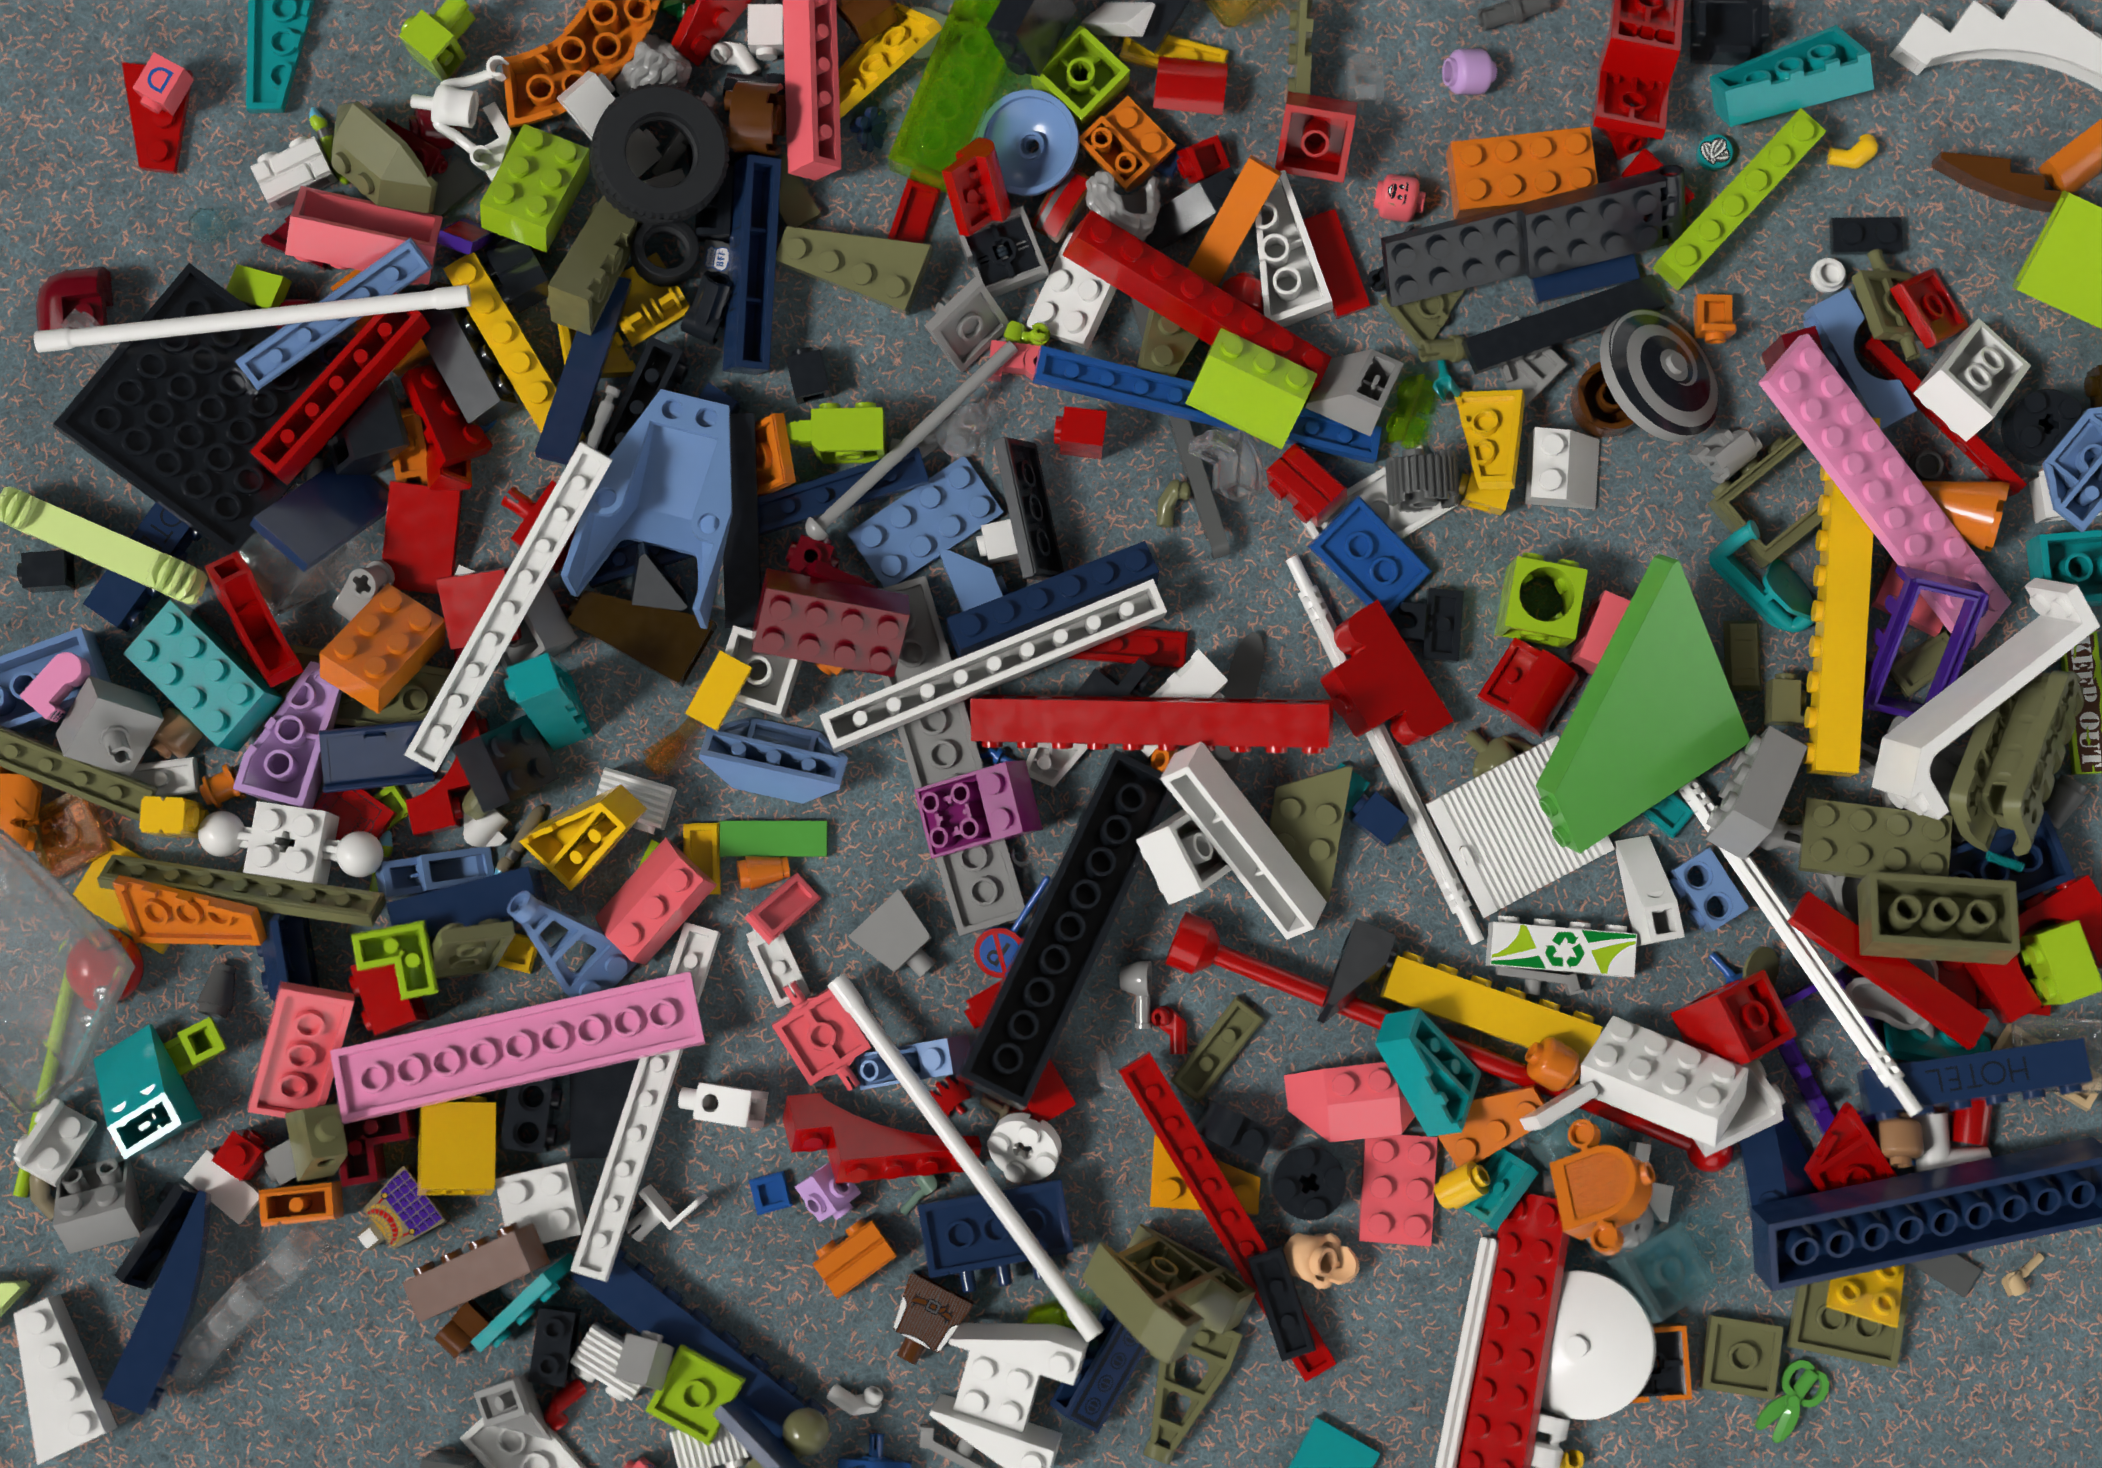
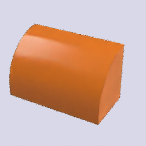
(2075, 162)

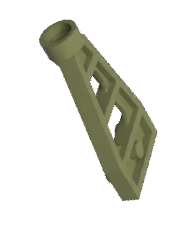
(1219, 1353)

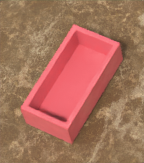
(356, 231)

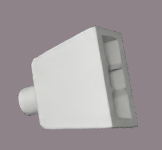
(735, 1104)

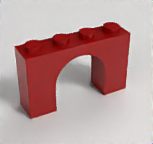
(2006, 985)

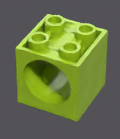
(1514, 619)

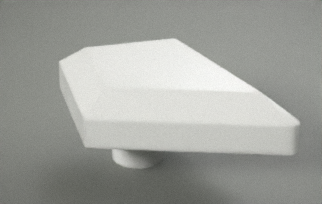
(1052, 764)

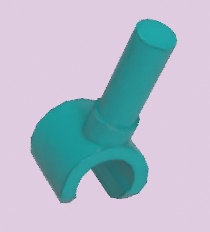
(1444, 382)

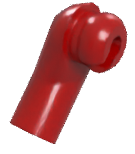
(1174, 1026)
(560, 1401)

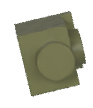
(1784, 701)

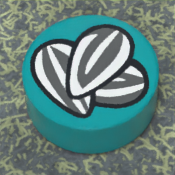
(1714, 152)

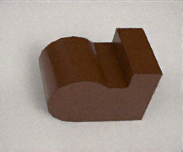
(463, 1328)

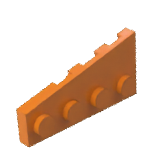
(184, 917)

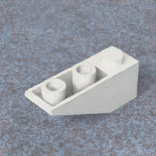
(1647, 892)

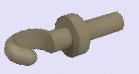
(1002, 1111)

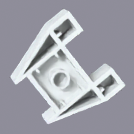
(1002, 1386)

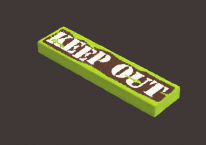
(2086, 740)

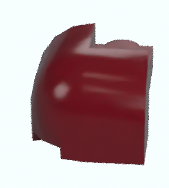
(74, 289)

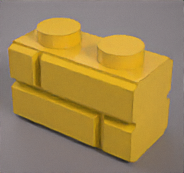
(171, 817)

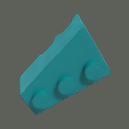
(1428, 1070)

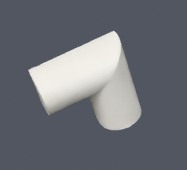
(1937, 1145)

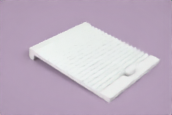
(1505, 832)

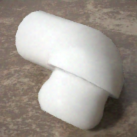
(735, 54)
(856, 1404)

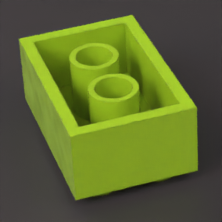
(534, 188)

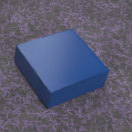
(770, 1192)

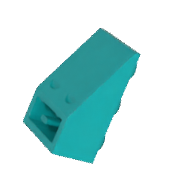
(143, 1093)

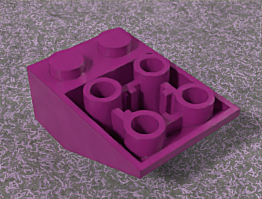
(978, 808)

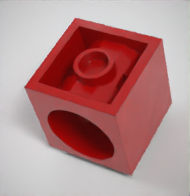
(1736, 1020)

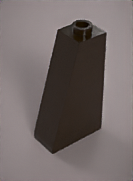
(654, 637)

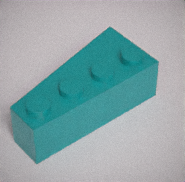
(1793, 77)
(549, 699)

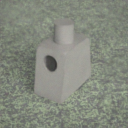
(895, 936)

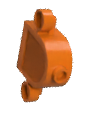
(1600, 1188)

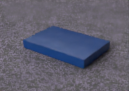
(1369, 556)

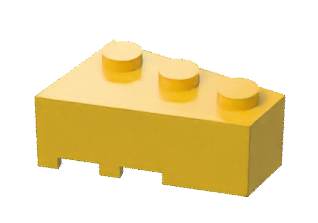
(584, 835)

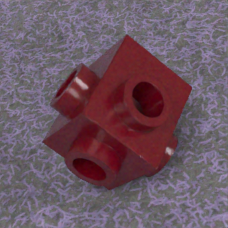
(798, 551)

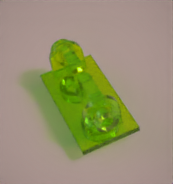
(1414, 396)

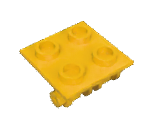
(650, 306)
(1869, 1295)

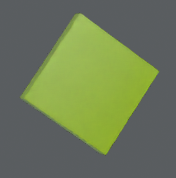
(693, 1393)

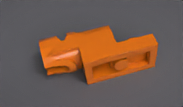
(19, 807)

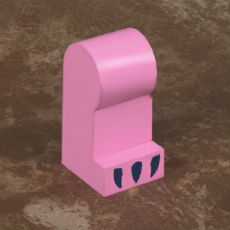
(55, 684)

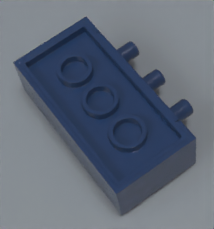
(968, 1236)

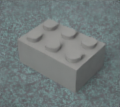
(1755, 792)

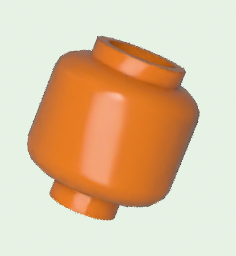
(1553, 1064)

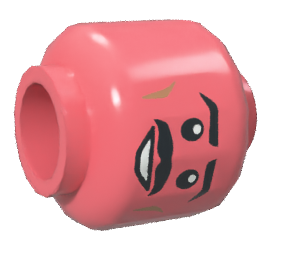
(1399, 198)

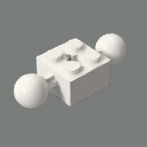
(269, 840)

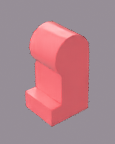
(1020, 363)

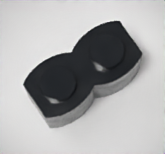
(519, 272)

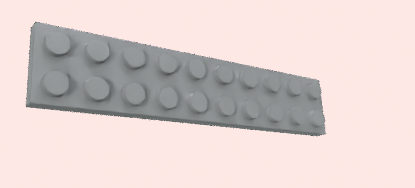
(938, 748)

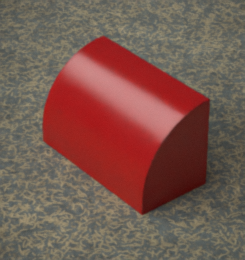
(1190, 85)

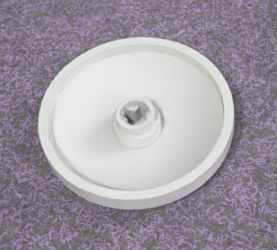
(1598, 1348)

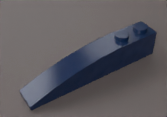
(164, 1319)

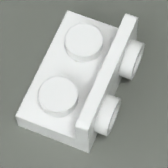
(53, 1142)

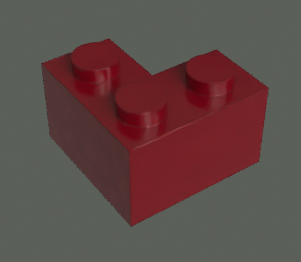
(365, 1145)

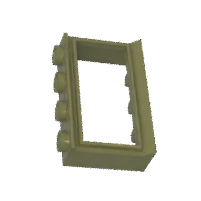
(1750, 473)

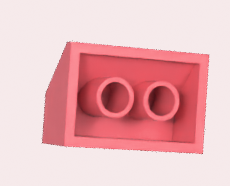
(654, 902)

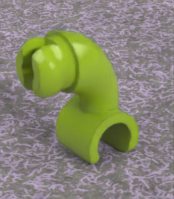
(1018, 333)

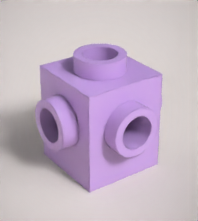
(826, 1197)

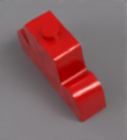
(1382, 680)

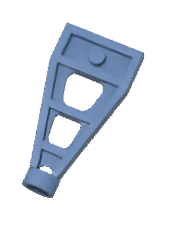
(597, 973)

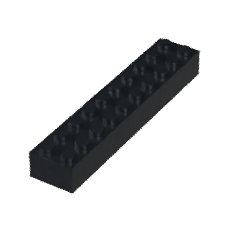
(1065, 932)

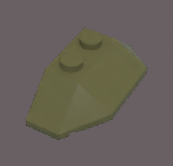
(379, 161)

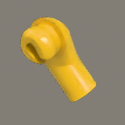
(1856, 156)

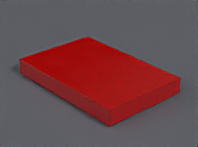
(421, 535)

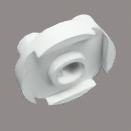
(1014, 1161)

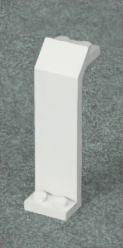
(1912, 745)

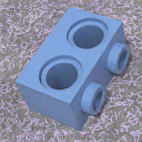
(1714, 884)

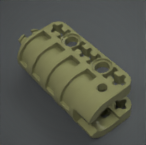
(2014, 759)

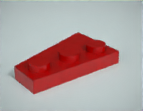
(705, 26)
(155, 135)

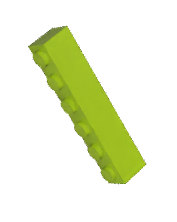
(1739, 199)

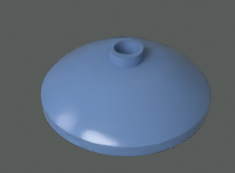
(1025, 119)

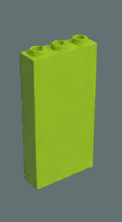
(2067, 261)

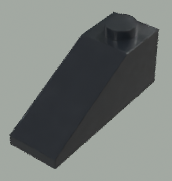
(1191, 210)
(1360, 963)

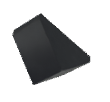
(653, 584)

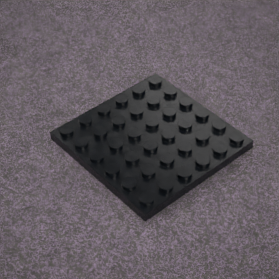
(185, 416)

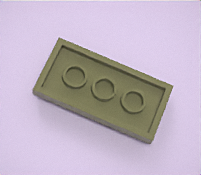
(1866, 839)

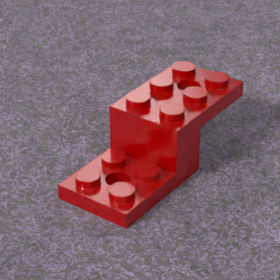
(1638, 66)

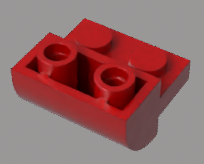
(976, 187)
(1529, 686)

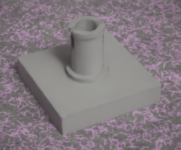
(967, 324)

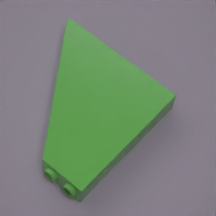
(1646, 719)

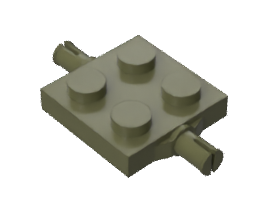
(1880, 307)

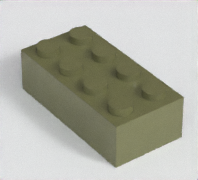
(1938, 918)

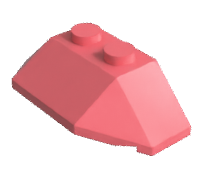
(1349, 1102)

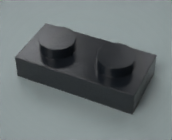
(1866, 234)

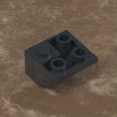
(370, 434)

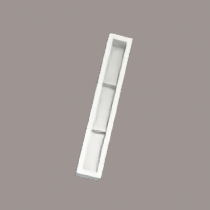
(1243, 840)

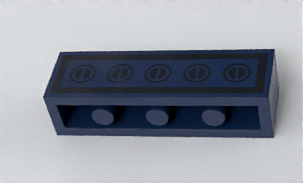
(1103, 1374)

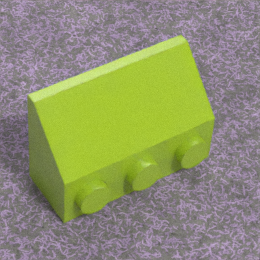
(1251, 388)

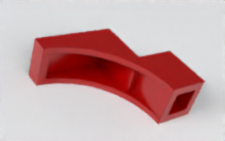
(252, 619)
(438, 808)

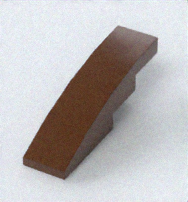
(1993, 178)

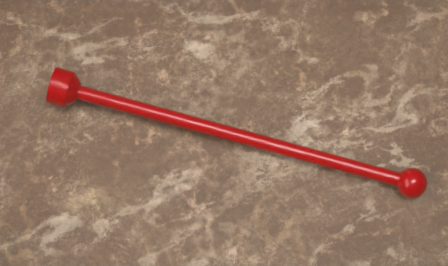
(1199, 946)

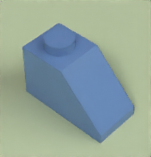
(971, 581)

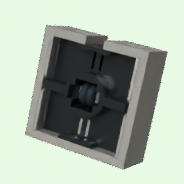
(1005, 254)

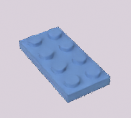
(925, 521)

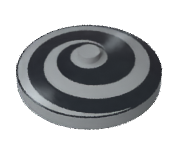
(1659, 375)

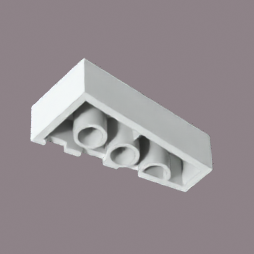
(58, 1381)

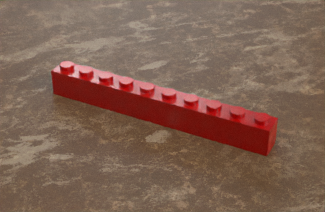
(1152, 721)

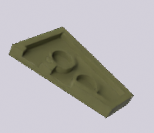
(1299, 51)
(1423, 317)
(1164, 345)

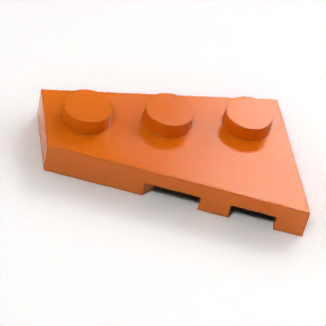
(1492, 1124)

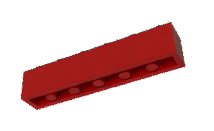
(338, 392)

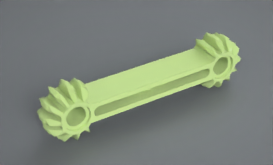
(101, 546)

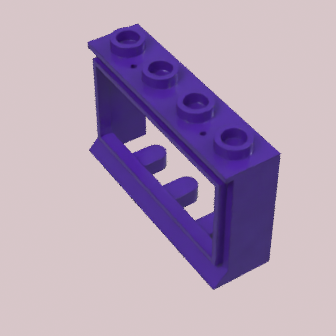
(1889, 639)
(1800, 1070)

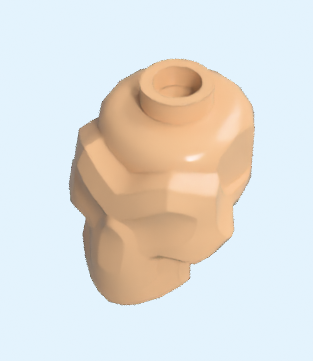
(1320, 1259)

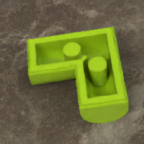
(405, 947)

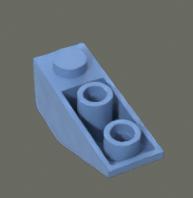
(926, 1059)

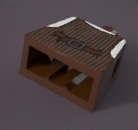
(928, 1316)

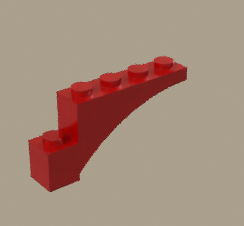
(862, 1148)

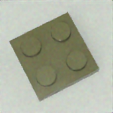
(1741, 1357)

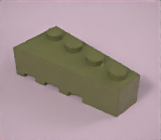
(862, 265)
(591, 268)

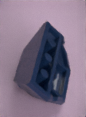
(287, 953)

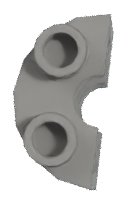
(1726, 452)

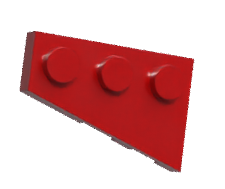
(443, 418)

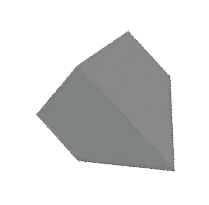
(513, 1407)

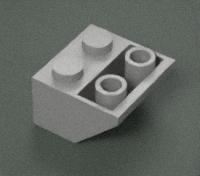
(1356, 389)
(97, 1205)

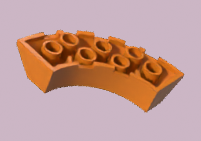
(595, 41)

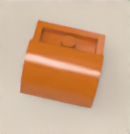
(1127, 144)

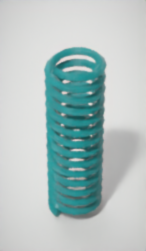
(2006, 861)

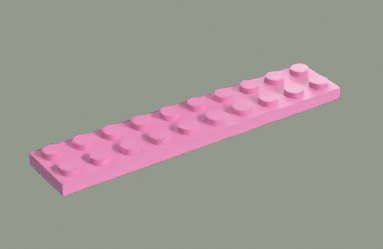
(1876, 478)
(517, 1047)

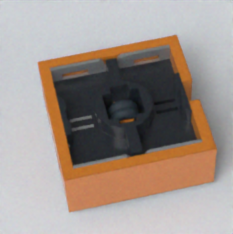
(1671, 1370)

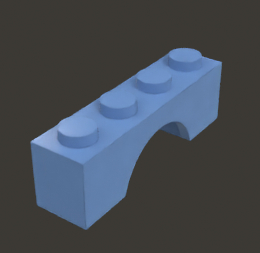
(1836, 325)

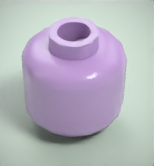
(1469, 71)

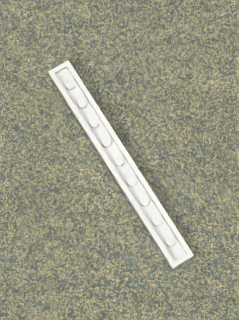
(508, 606)
(638, 1125)

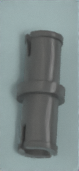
(1510, 11)

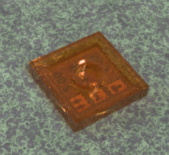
(69, 835)

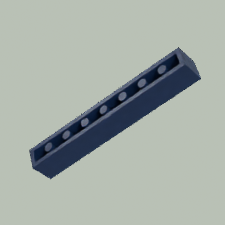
(658, 1310)

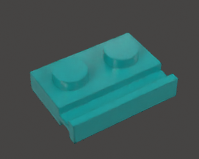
(1508, 1182)

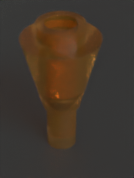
(665, 752)

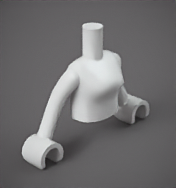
(459, 107)

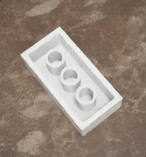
(1665, 1081)

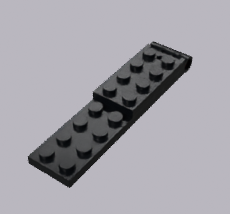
(1537, 236)

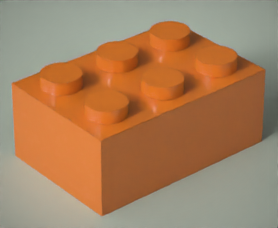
(382, 648)

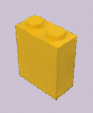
(457, 1148)

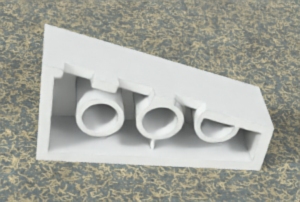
(1288, 265)

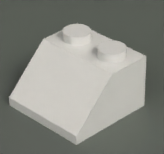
(1561, 468)

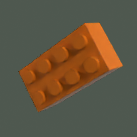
(1518, 168)

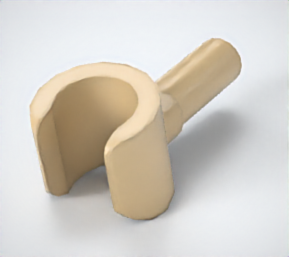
(2014, 1282)

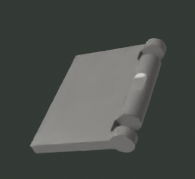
(601, 417)

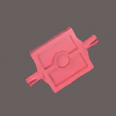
(820, 1036)

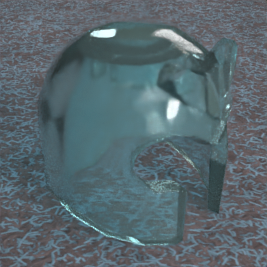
(1552, 1141)

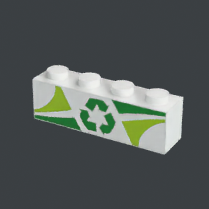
(1560, 948)

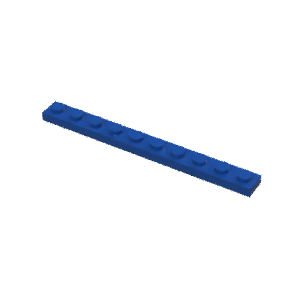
(1168, 396)

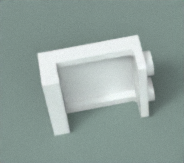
(1757, 1112)

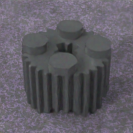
(1422, 480)

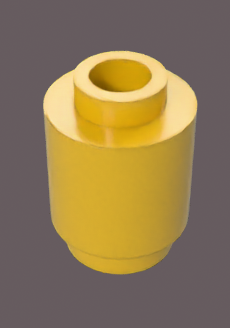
(1462, 1185)

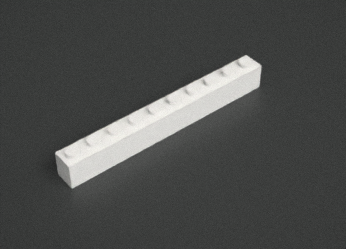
(993, 666)

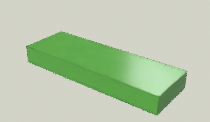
(774, 838)

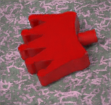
(951, 1097)

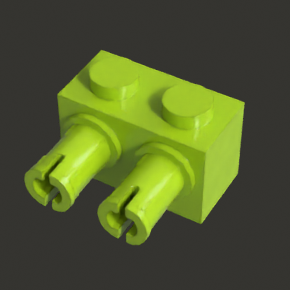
(434, 37)

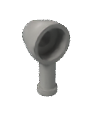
(1135, 981)

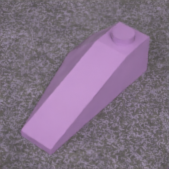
(286, 756)

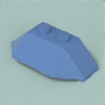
(2075, 471)
(774, 759)

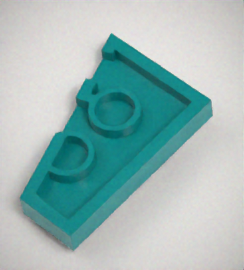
(522, 1307)

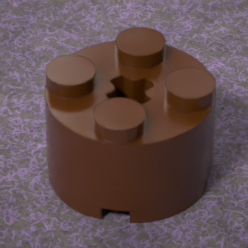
(755, 117)
(1592, 411)

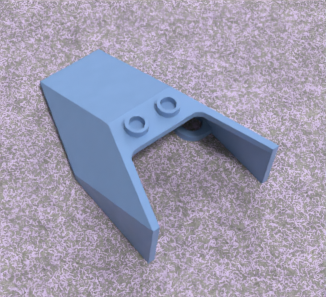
(663, 489)

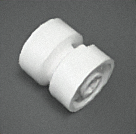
(1549, 1453)

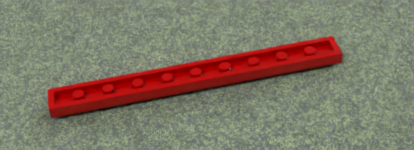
(1208, 1185)

